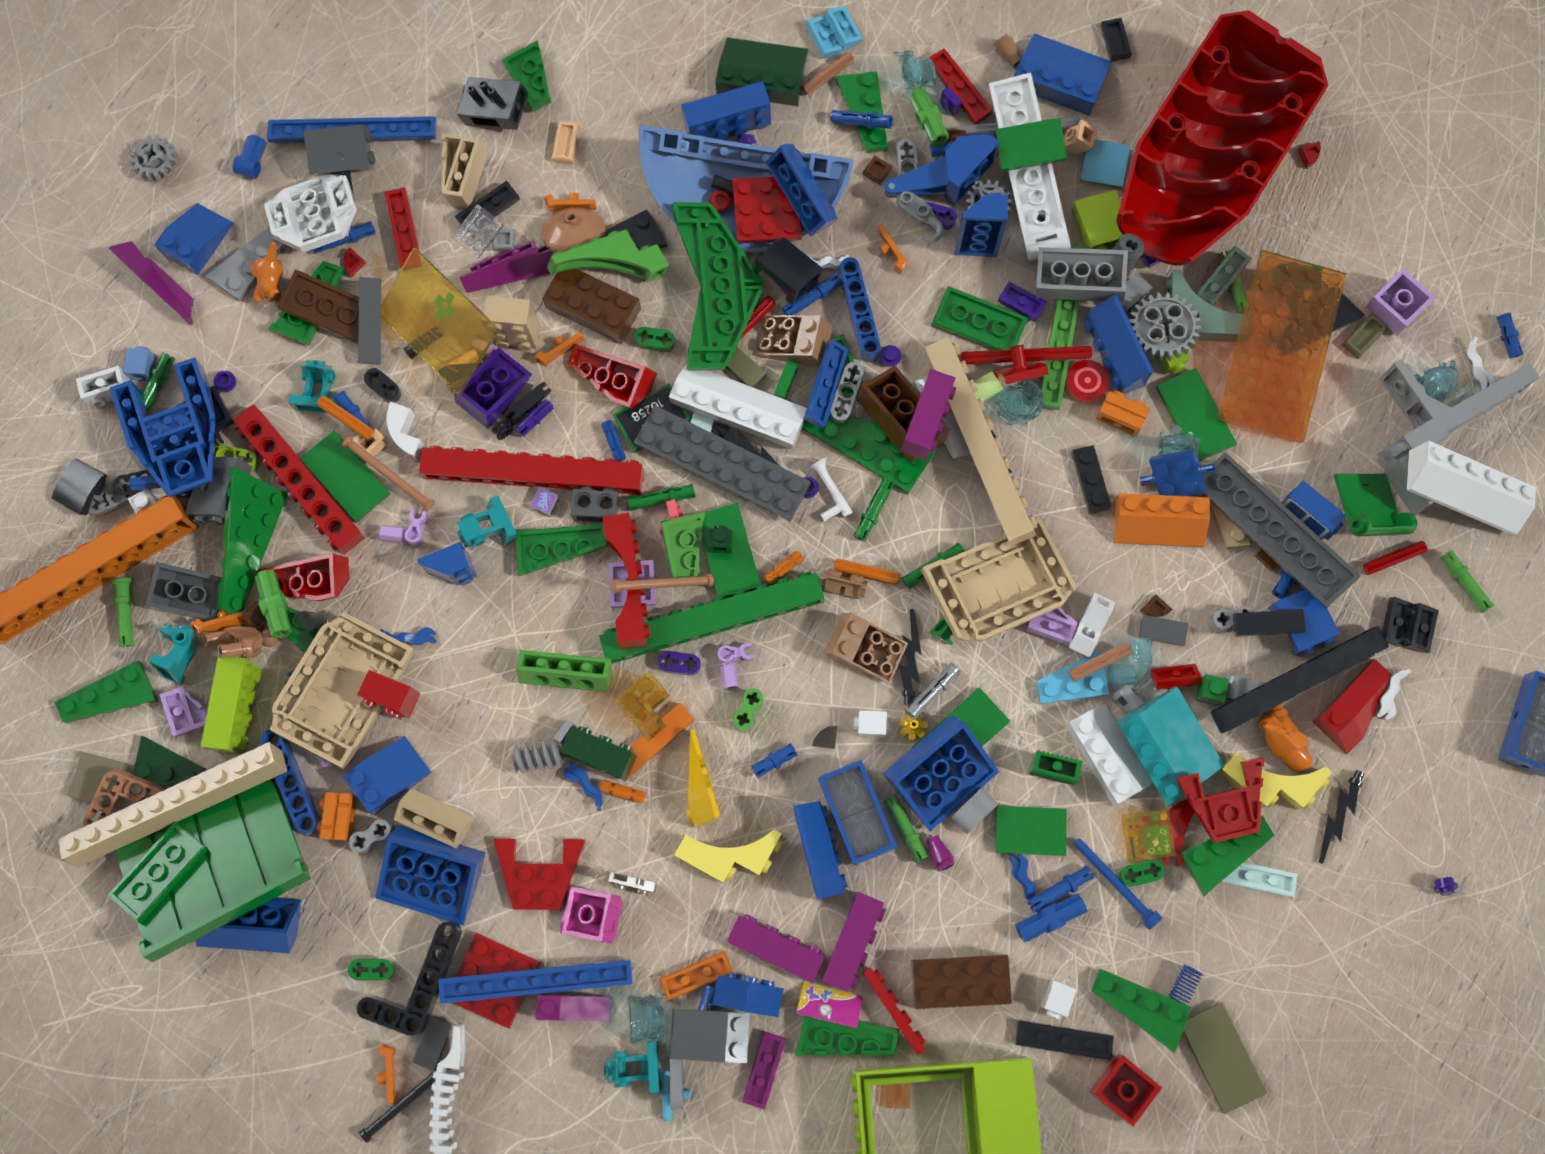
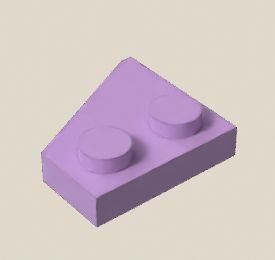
(1055, 626)

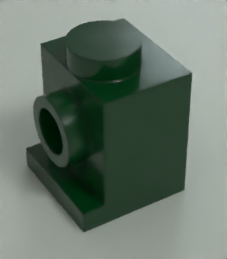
(720, 540)

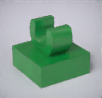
(942, 631)

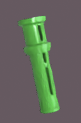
(123, 602)

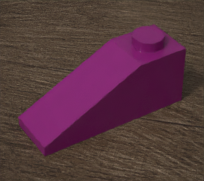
(573, 1008)

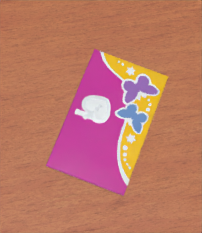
(829, 1004)

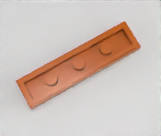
(676, 722)

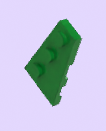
(528, 68)

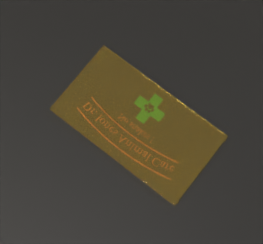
(437, 321)

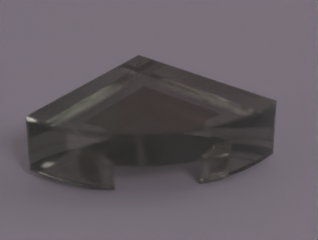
(311, 621)
(826, 738)

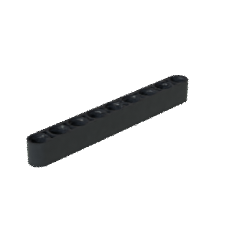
(1299, 679)

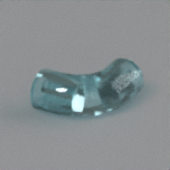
(1135, 667)

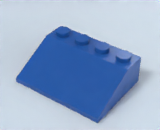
(1064, 73)
(941, 772)
(429, 875)

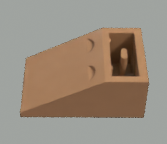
(794, 338)
(865, 647)

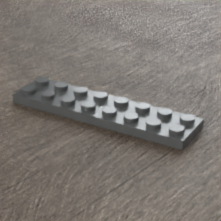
(722, 463)
(1278, 532)

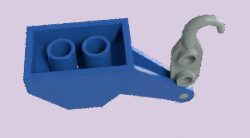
(953, 175)

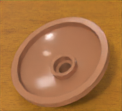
(572, 227)

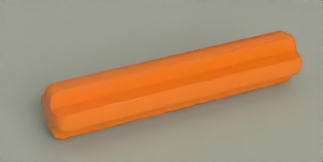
(345, 417)
(867, 571)

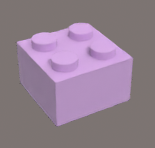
(1400, 301)

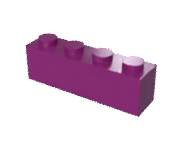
(928, 414)
(852, 942)
(775, 948)

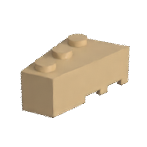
(462, 168)

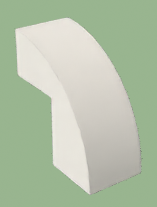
(399, 422)
(1091, 624)

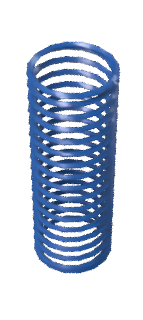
(1179, 984)

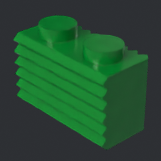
(1055, 767)

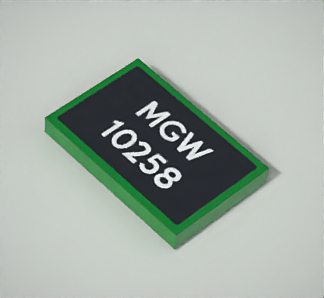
(632, 419)

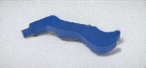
(418, 638)
(579, 776)
(1019, 872)

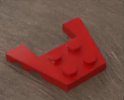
(1231, 811)
(538, 885)

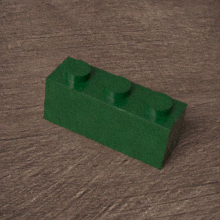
(599, 752)

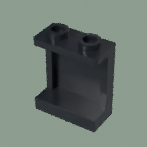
(789, 268)

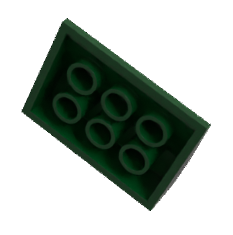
(753, 61)

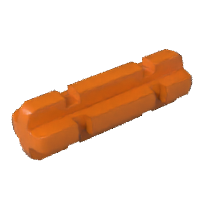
(783, 567)
(622, 791)

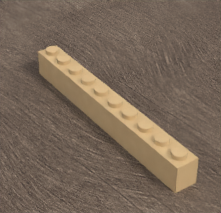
(982, 444)
(172, 805)

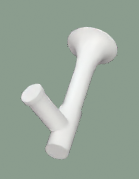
(842, 505)

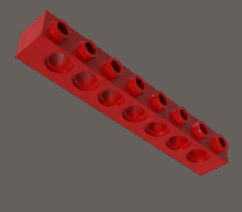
(253, 420)

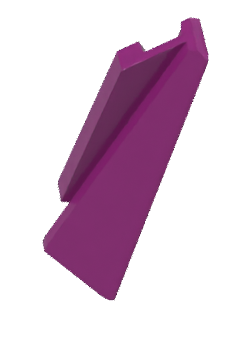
(508, 267)
(155, 279)

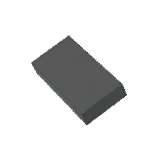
(1163, 630)
(432, 1042)

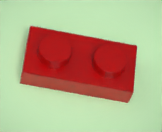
(1176, 676)

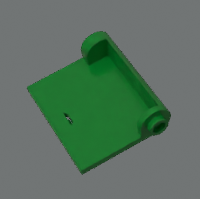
(1371, 506)

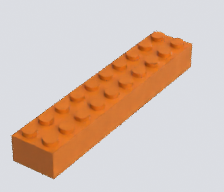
(92, 565)

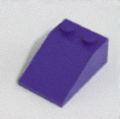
(493, 387)

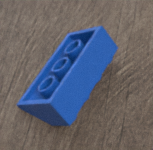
(801, 189)
(983, 227)
(1118, 346)
(819, 851)
(265, 928)

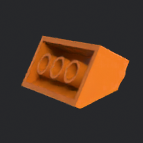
(1161, 520)

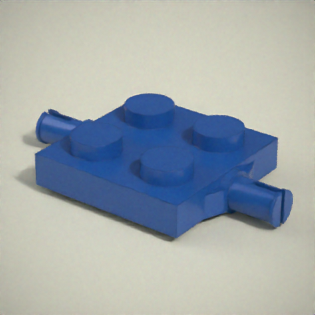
(1178, 474)

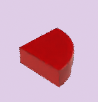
(1310, 154)
(352, 262)

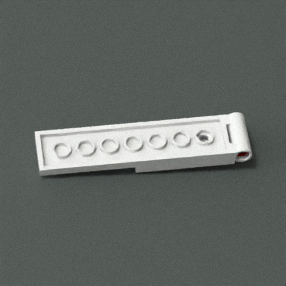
(1032, 187)

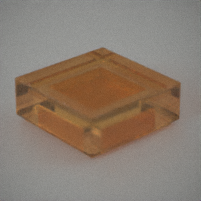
(898, 1095)

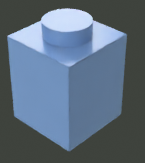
(139, 363)

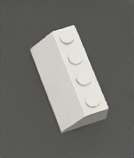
(1108, 754)

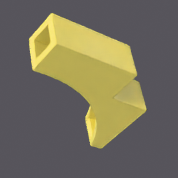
(1296, 790)
(720, 861)

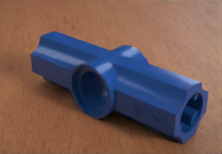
(1051, 917)

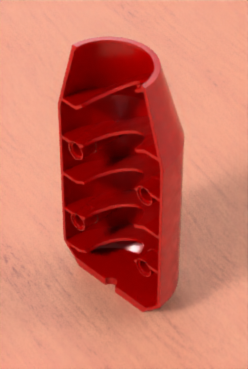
(1218, 137)

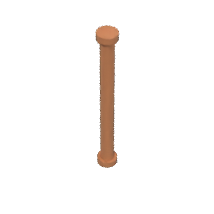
(385, 471)
(616, 585)

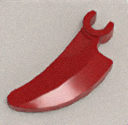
(1180, 817)

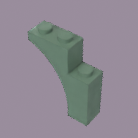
(1215, 322)

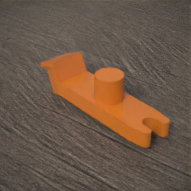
(573, 201)
(890, 246)
(561, 347)
(218, 624)
(389, 1076)

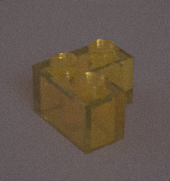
(639, 704)

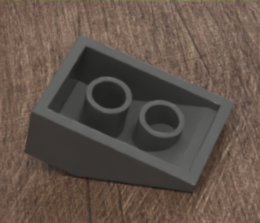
(183, 592)
(709, 1035)

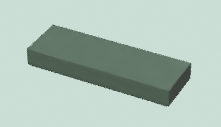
(1224, 276)

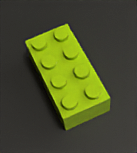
(231, 705)

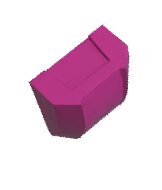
(591, 915)

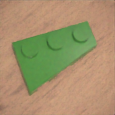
(682, 543)

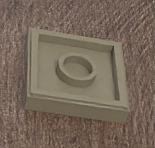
(89, 775)

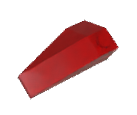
(615, 377)
(314, 577)
(1352, 710)

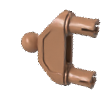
(239, 641)

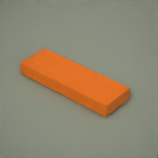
(695, 975)

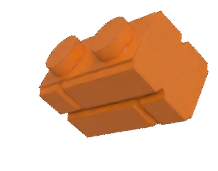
(1123, 413)
(337, 816)

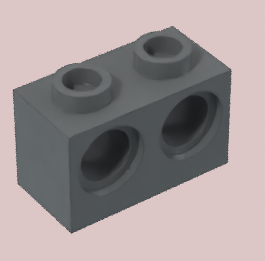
(593, 511)

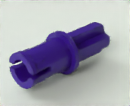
(534, 417)

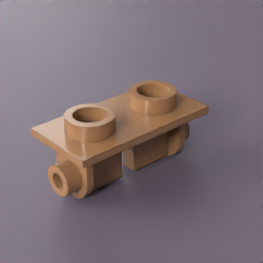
(836, 580)

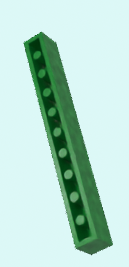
(720, 615)

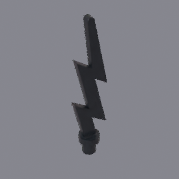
(741, 441)
(912, 671)
(1343, 803)

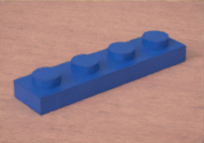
(826, 384)

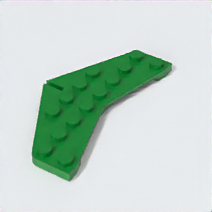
(722, 273)

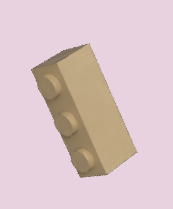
(433, 818)

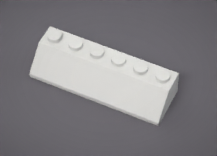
(738, 406)
(1469, 487)

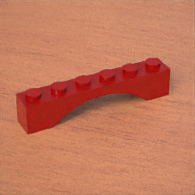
(630, 623)

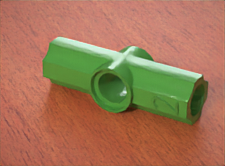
(928, 117)
(273, 604)

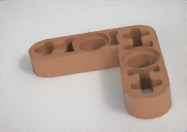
(121, 789)

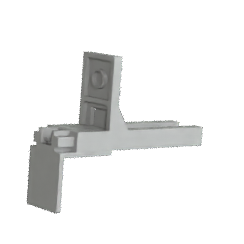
(1436, 420)

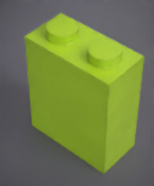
(1097, 220)

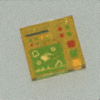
(1148, 835)

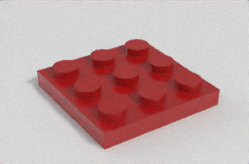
(763, 211)
(488, 957)

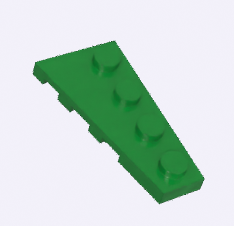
(863, 95)
(296, 328)
(1214, 861)

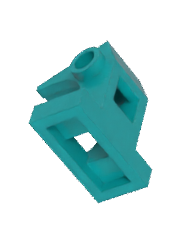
(313, 373)
(471, 532)
(177, 660)
(616, 1071)

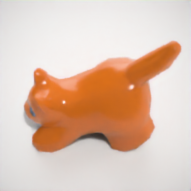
(268, 274)

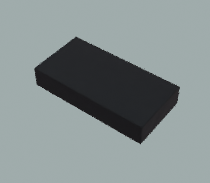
(1115, 39)

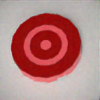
(1087, 381)

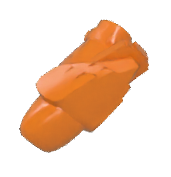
(1285, 739)

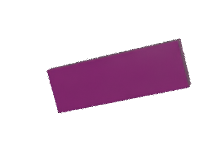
(764, 1070)

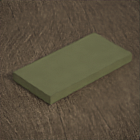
(1223, 1058)

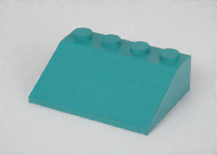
(1169, 742)

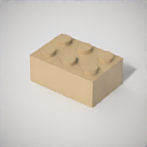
(516, 322)

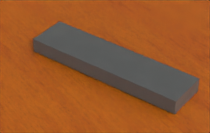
(369, 321)

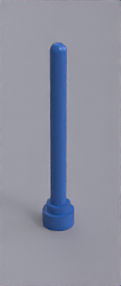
(1149, 917)

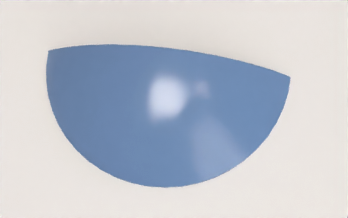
(684, 165)

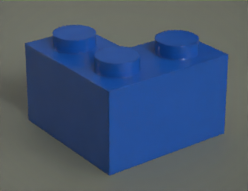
(748, 995)

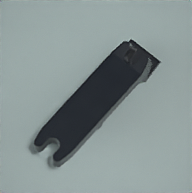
(527, 403)

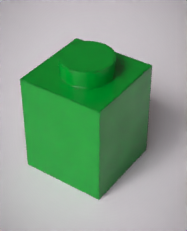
(1212, 690)

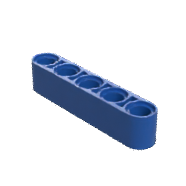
(859, 319)
(298, 790)

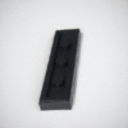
(1064, 1040)

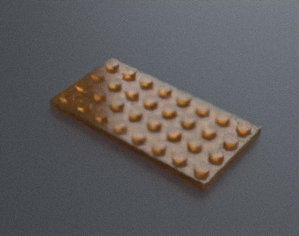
(1282, 346)

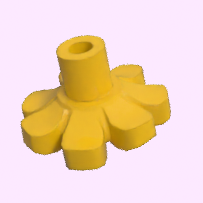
(911, 730)

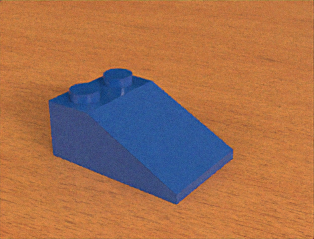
(193, 237)
(387, 775)

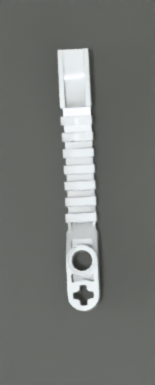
(439, 1098)

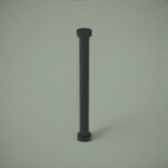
(366, 1134)

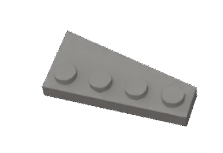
(234, 273)

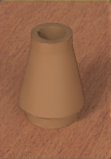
(1007, 49)

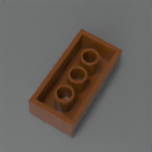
(592, 304)
(891, 404)
(961, 981)

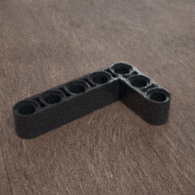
(422, 986)

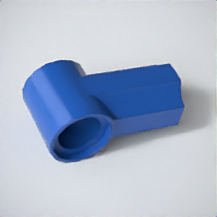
(248, 162)

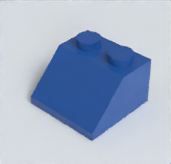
(450, 564)

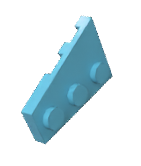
(1060, 687)

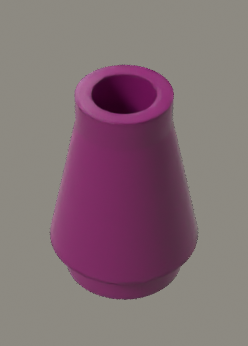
(940, 854)

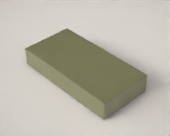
(1364, 336)
(745, 369)

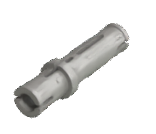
(939, 684)

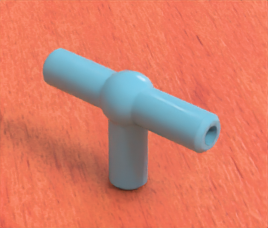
(665, 1095)

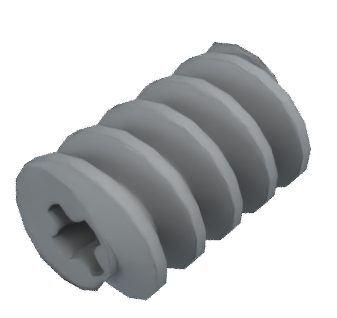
(537, 756)

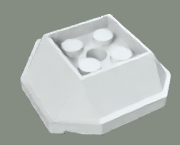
(312, 212)

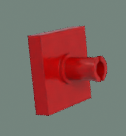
(1020, 369)

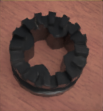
(502, 429)

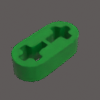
(654, 343)
(786, 379)
(1139, 867)
(371, 975)

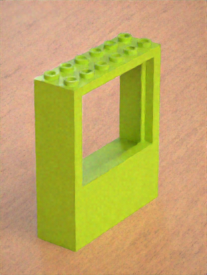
(995, 1099)

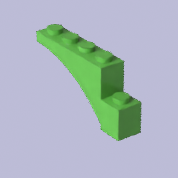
(614, 253)

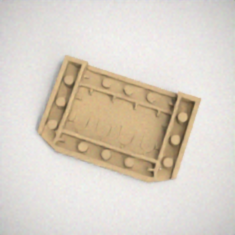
(999, 585)
(320, 698)

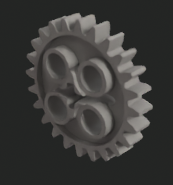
(1184, 324)

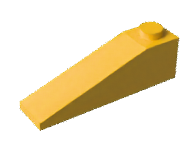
(701, 797)

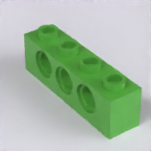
(564, 671)

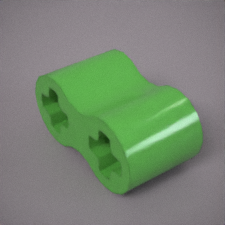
(748, 710)

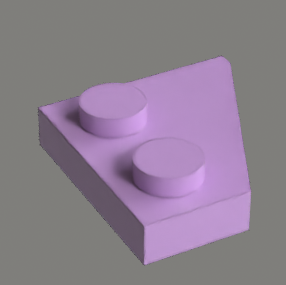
(183, 712)

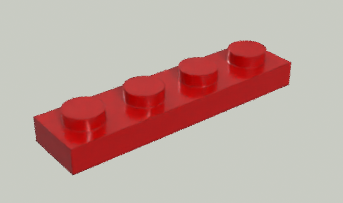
(952, 76)
(401, 223)
(901, 1018)

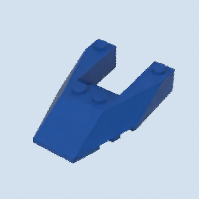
(174, 442)

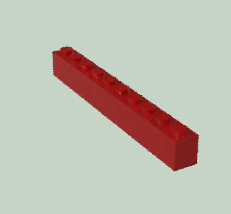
(530, 471)

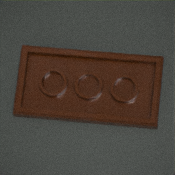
(321, 305)

